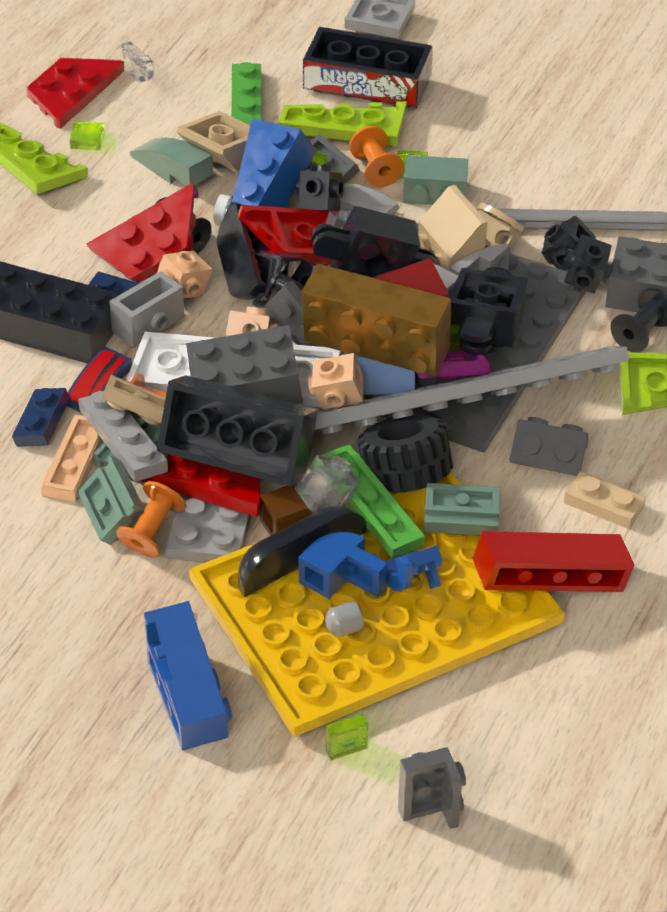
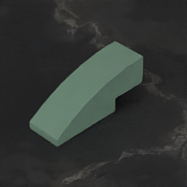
(175, 160)

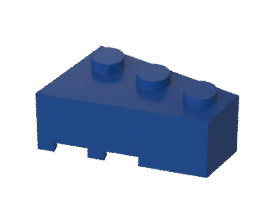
(271, 164)
(185, 676)

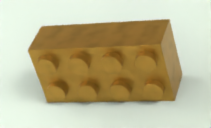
(376, 319)

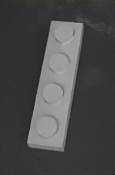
(123, 438)

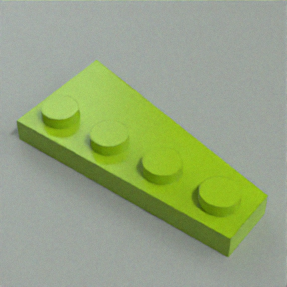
(343, 120)
(34, 165)
(643, 382)

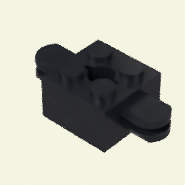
(370, 243)
(487, 308)

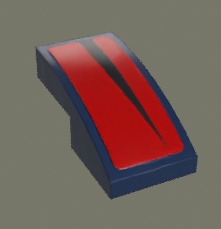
(97, 374)

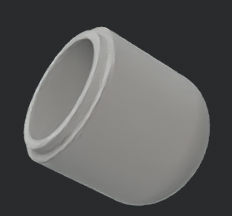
(344, 619)

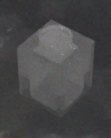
(327, 483)

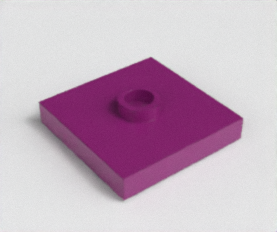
(460, 364)

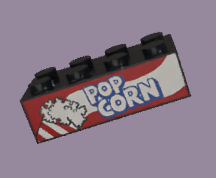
(367, 67)

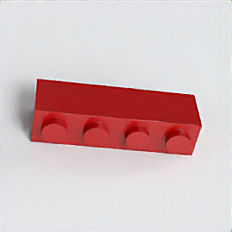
(552, 561)

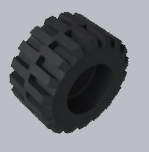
(407, 452)

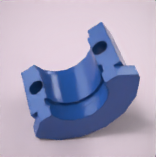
(403, 568)

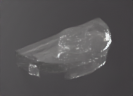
(141, 63)

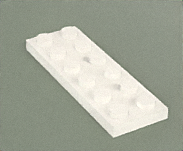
(166, 358)

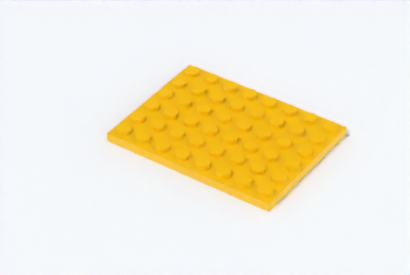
(404, 635)

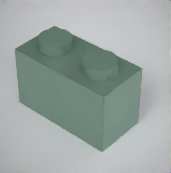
(430, 176)

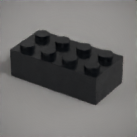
(53, 313)
(237, 430)

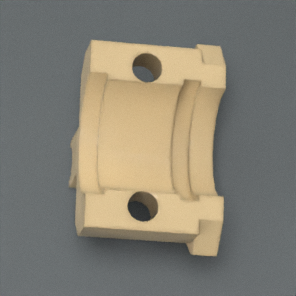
(499, 226)

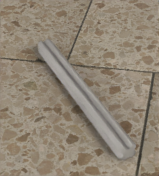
(591, 218)

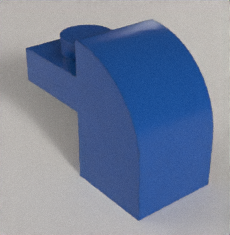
(340, 559)

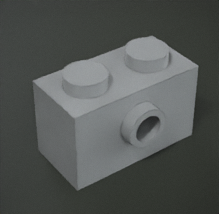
(147, 308)

